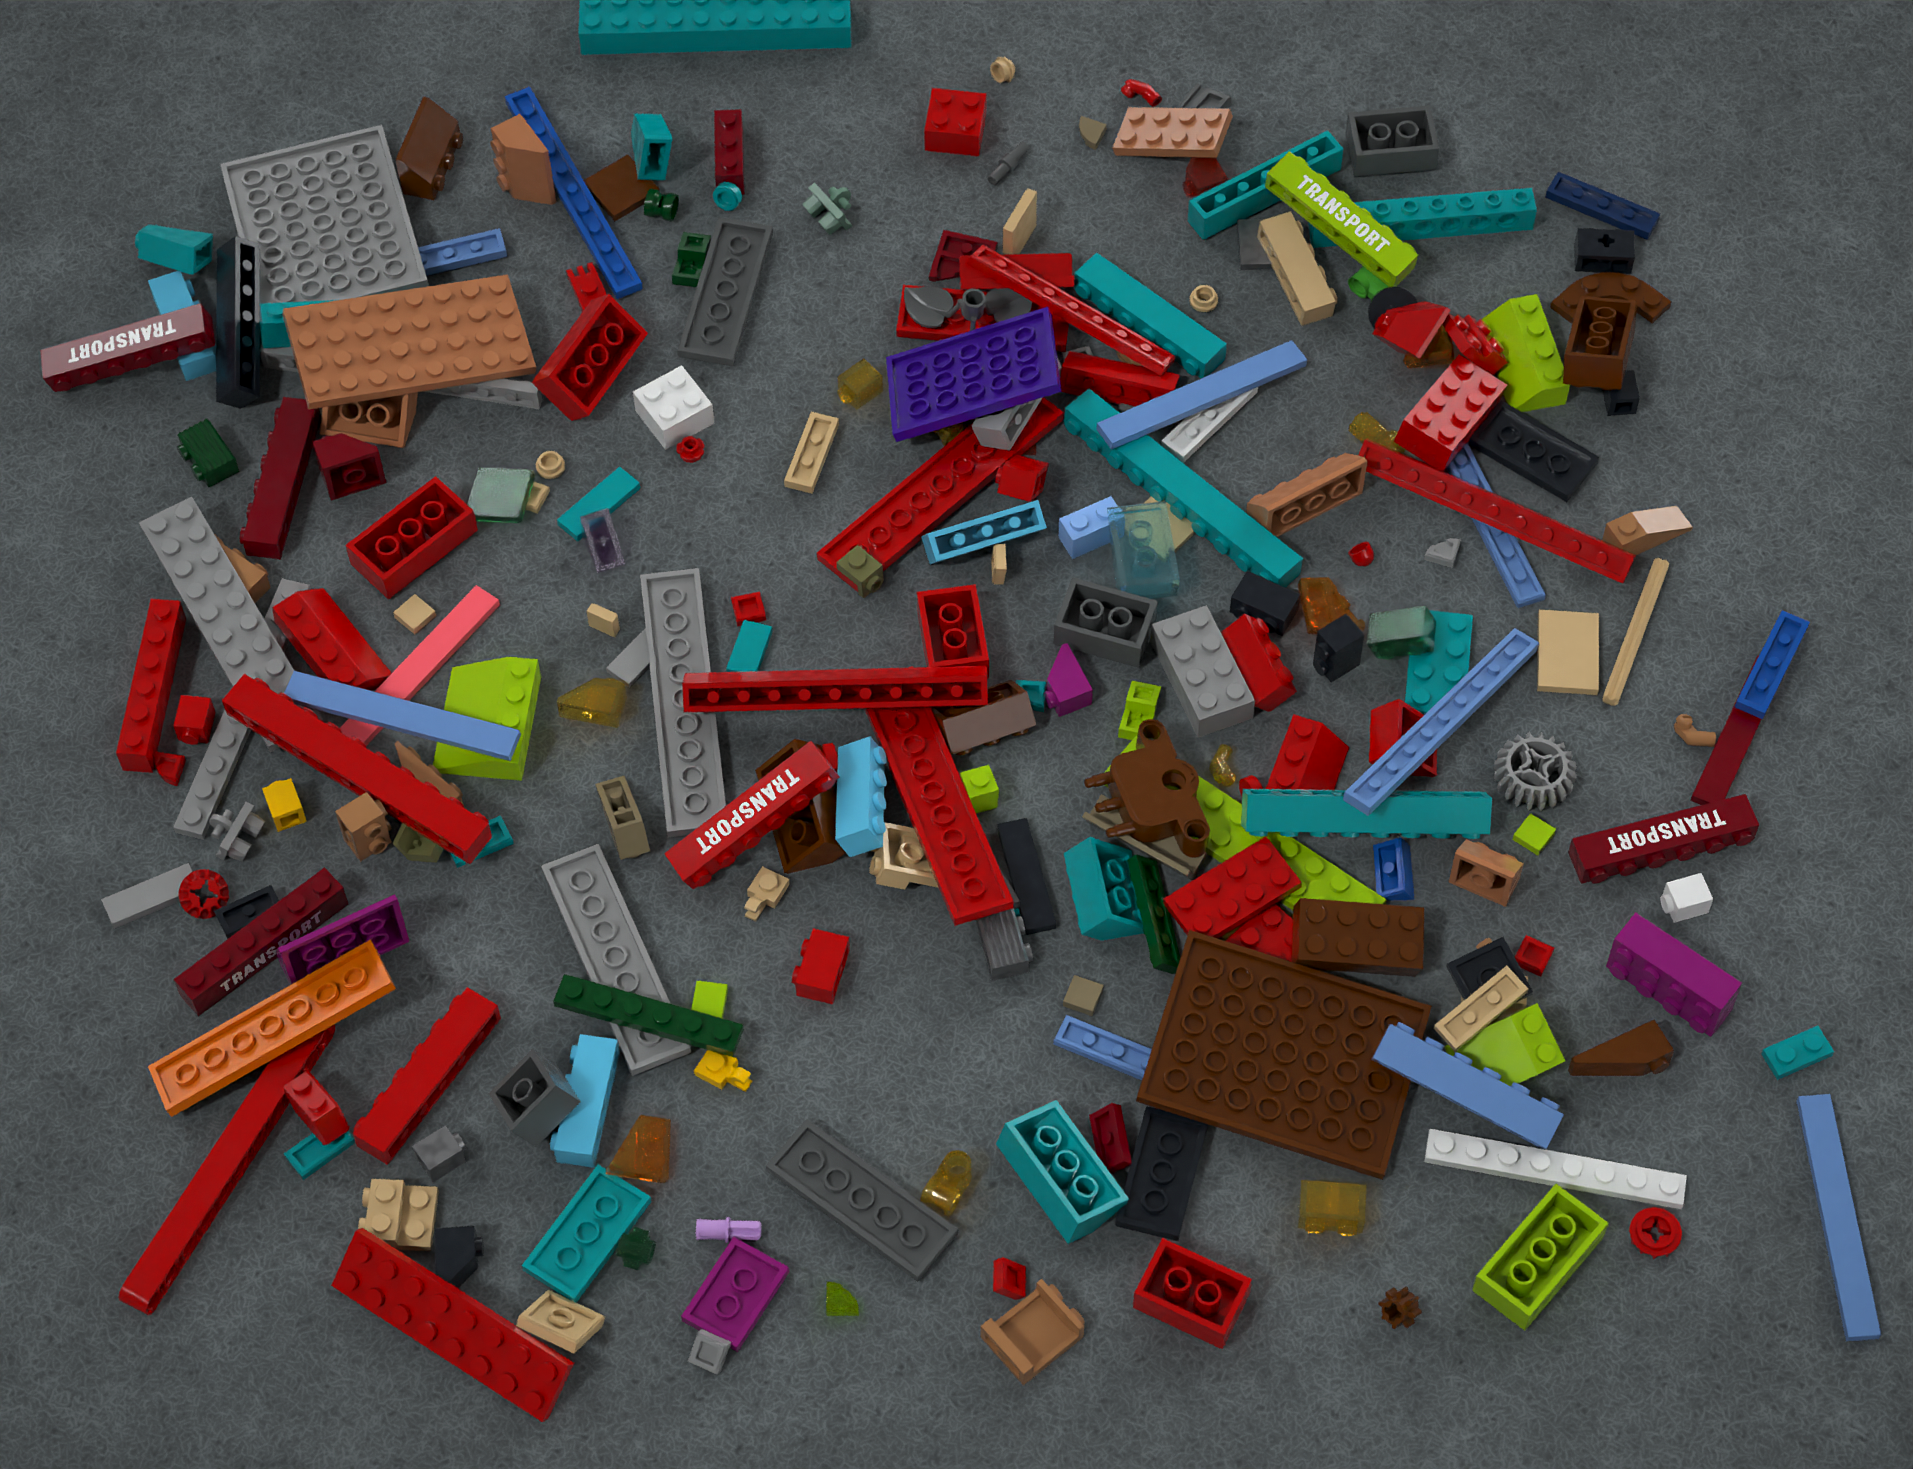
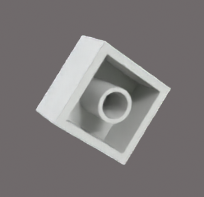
(673, 407)

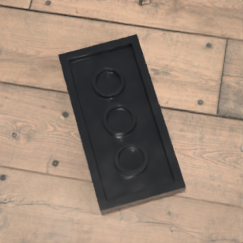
(1533, 451)
(1162, 1174)

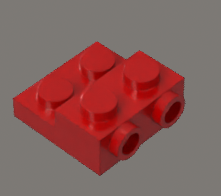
(1475, 342)

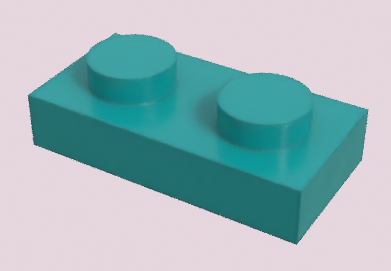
(1797, 1052)

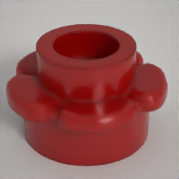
(690, 455)

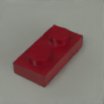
(1110, 1137)

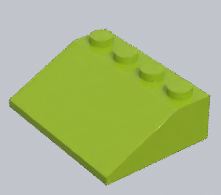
(495, 692)

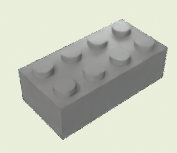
(1202, 671)

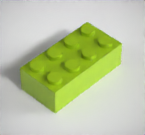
(1540, 1256)

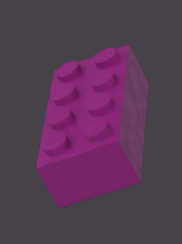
(1673, 975)

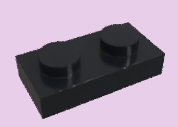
(244, 910)

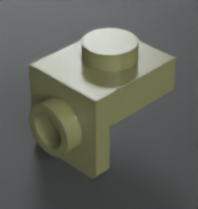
(862, 570)
(416, 846)

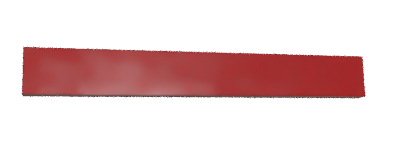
(1071, 310)

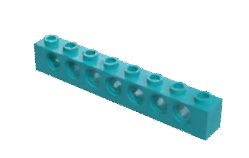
(1449, 215)

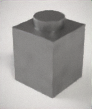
(440, 1153)

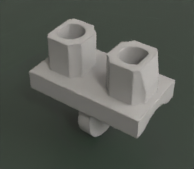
(231, 844)

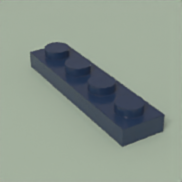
(1602, 205)

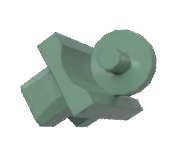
(835, 217)

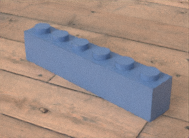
(1467, 1086)

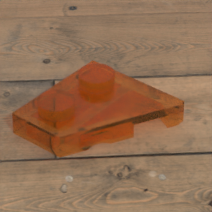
(1438, 352)
(1323, 603)
(644, 1151)

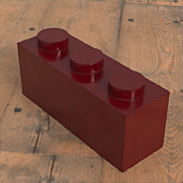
(729, 147)

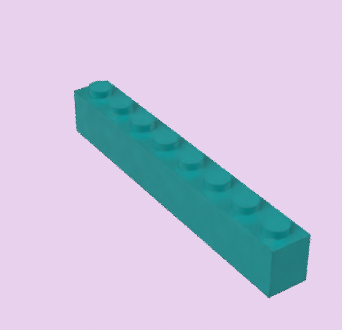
(1401, 812)

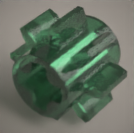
(636, 1248)

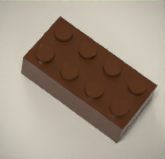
(1600, 342)
(1358, 937)

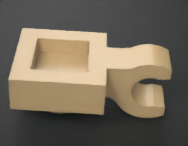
(764, 890)

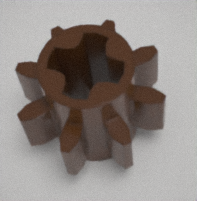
(1400, 1307)

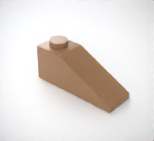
(1646, 529)

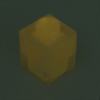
(859, 384)

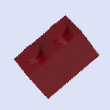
(348, 465)

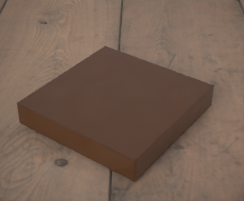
(618, 188)

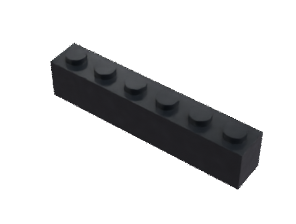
(238, 323)

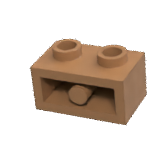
(364, 826)

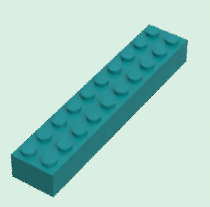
(712, 25)

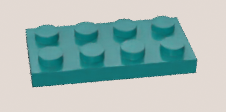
(1437, 672)
(586, 1234)

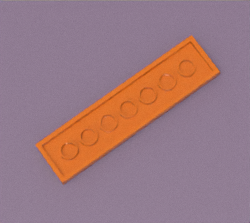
(271, 1028)

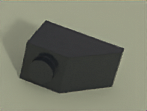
(457, 1253)

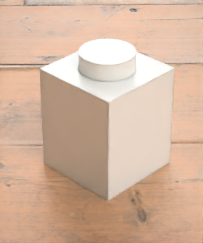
(1686, 898)

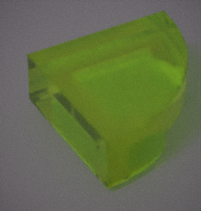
(840, 1301)

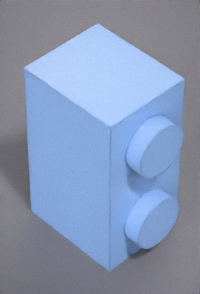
(1086, 528)

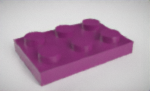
(735, 1293)

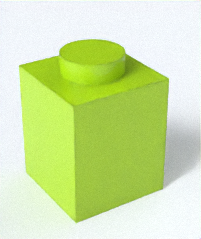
(981, 788)

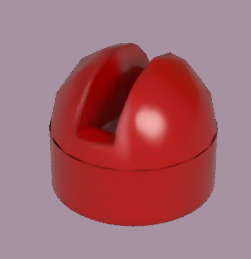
(1362, 554)

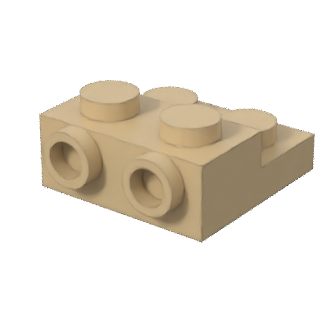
(901, 859)
(400, 1213)

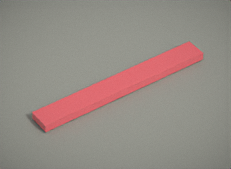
(430, 655)

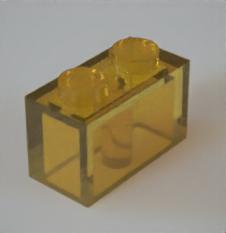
(1331, 1207)

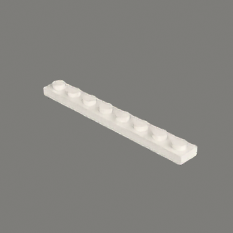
(1555, 1168)

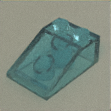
(1143, 550)

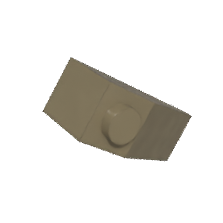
(623, 818)

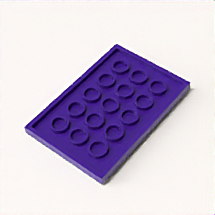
(972, 374)

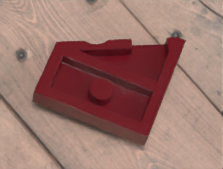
(950, 248)

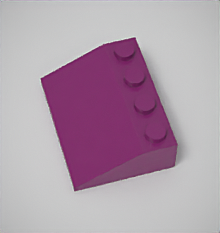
(379, 922)

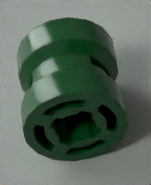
(661, 205)

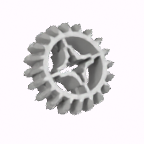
(1530, 785)

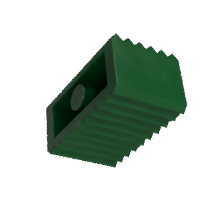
(207, 453)

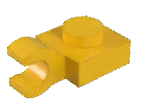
(720, 1069)

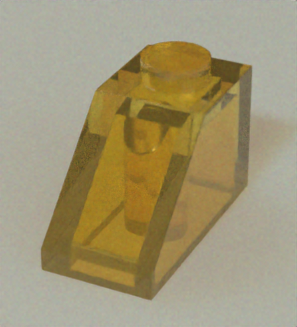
(594, 702)

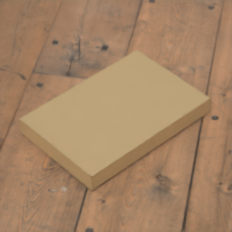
(1568, 652)

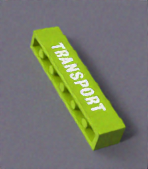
(1341, 219)

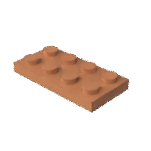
(1172, 132)

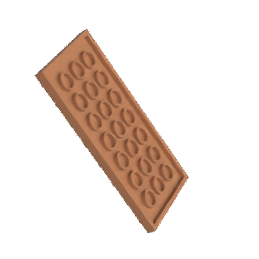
(408, 341)

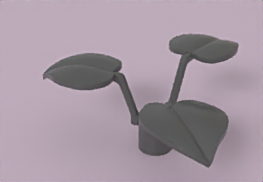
(932, 304)

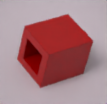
(194, 719)

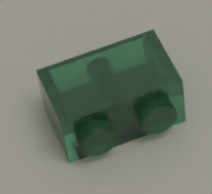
(1401, 632)

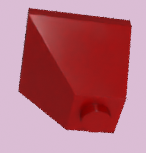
(1410, 327)

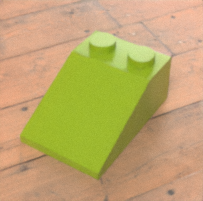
(1514, 1046)

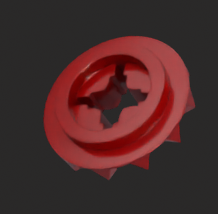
(195, 881)
(1666, 1224)

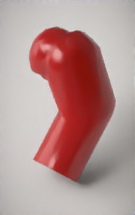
(1145, 90)

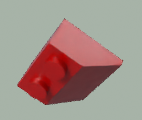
(1389, 725)

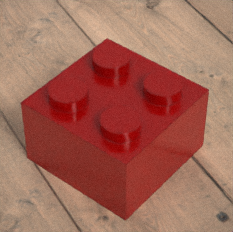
(955, 122)

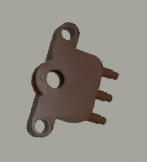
(1143, 800)

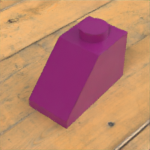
(1067, 684)

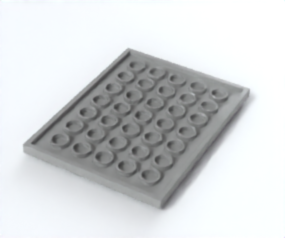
(326, 219)

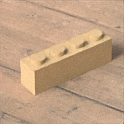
(1296, 268)

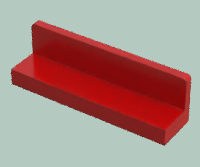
(1051, 267)
(1113, 379)

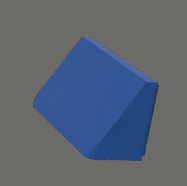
(1393, 870)

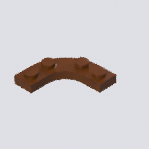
(1612, 285)

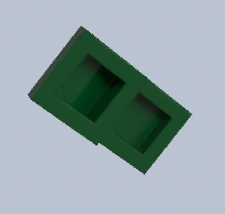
(691, 258)

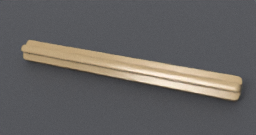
(1635, 632)

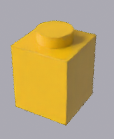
(284, 804)

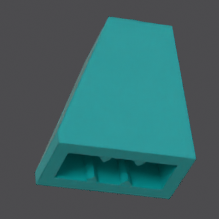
(650, 146)
(175, 248)

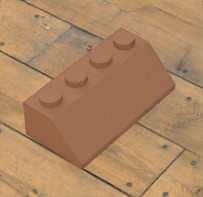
(1309, 494)

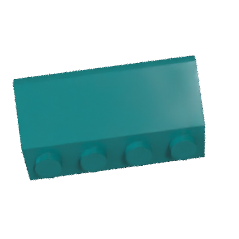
(1061, 1171)

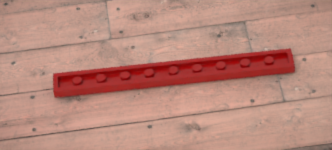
(1497, 511)

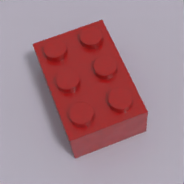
(952, 627)
(1192, 1293)

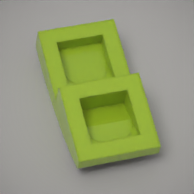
(1139, 706)

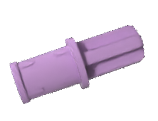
(727, 1229)

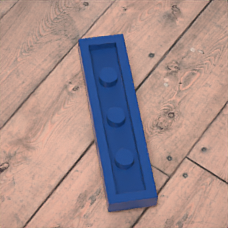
(1772, 664)

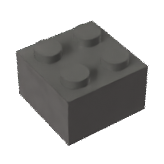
(534, 1097)

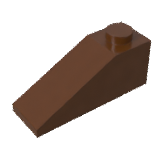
(1629, 1054)

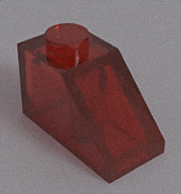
(1202, 176)

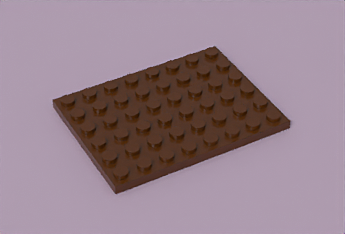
(1280, 1054)

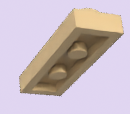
(811, 452)
(1481, 1008)

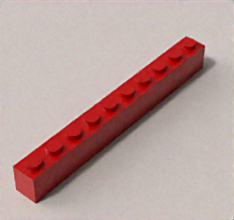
(835, 689)
(357, 768)

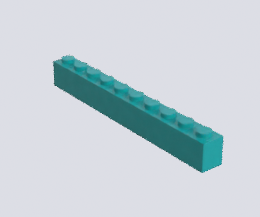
(1188, 494)

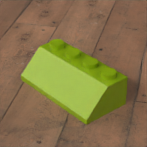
(1533, 364)

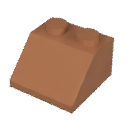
(1485, 872)

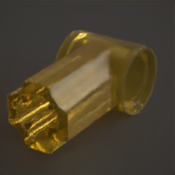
(1365, 427)

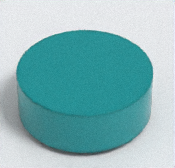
(727, 196)

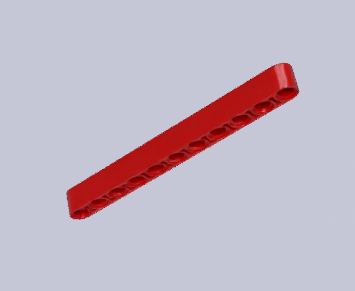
(218, 1176)

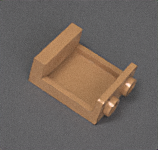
(1034, 1332)

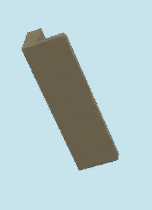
(1164, 850)

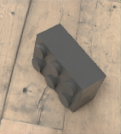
(1392, 141)
(1105, 622)

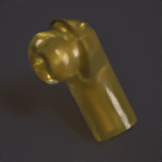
(1220, 769)

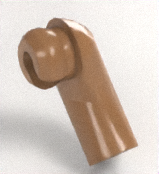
(1690, 735)

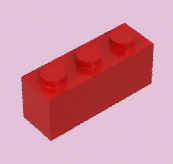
(1259, 662)

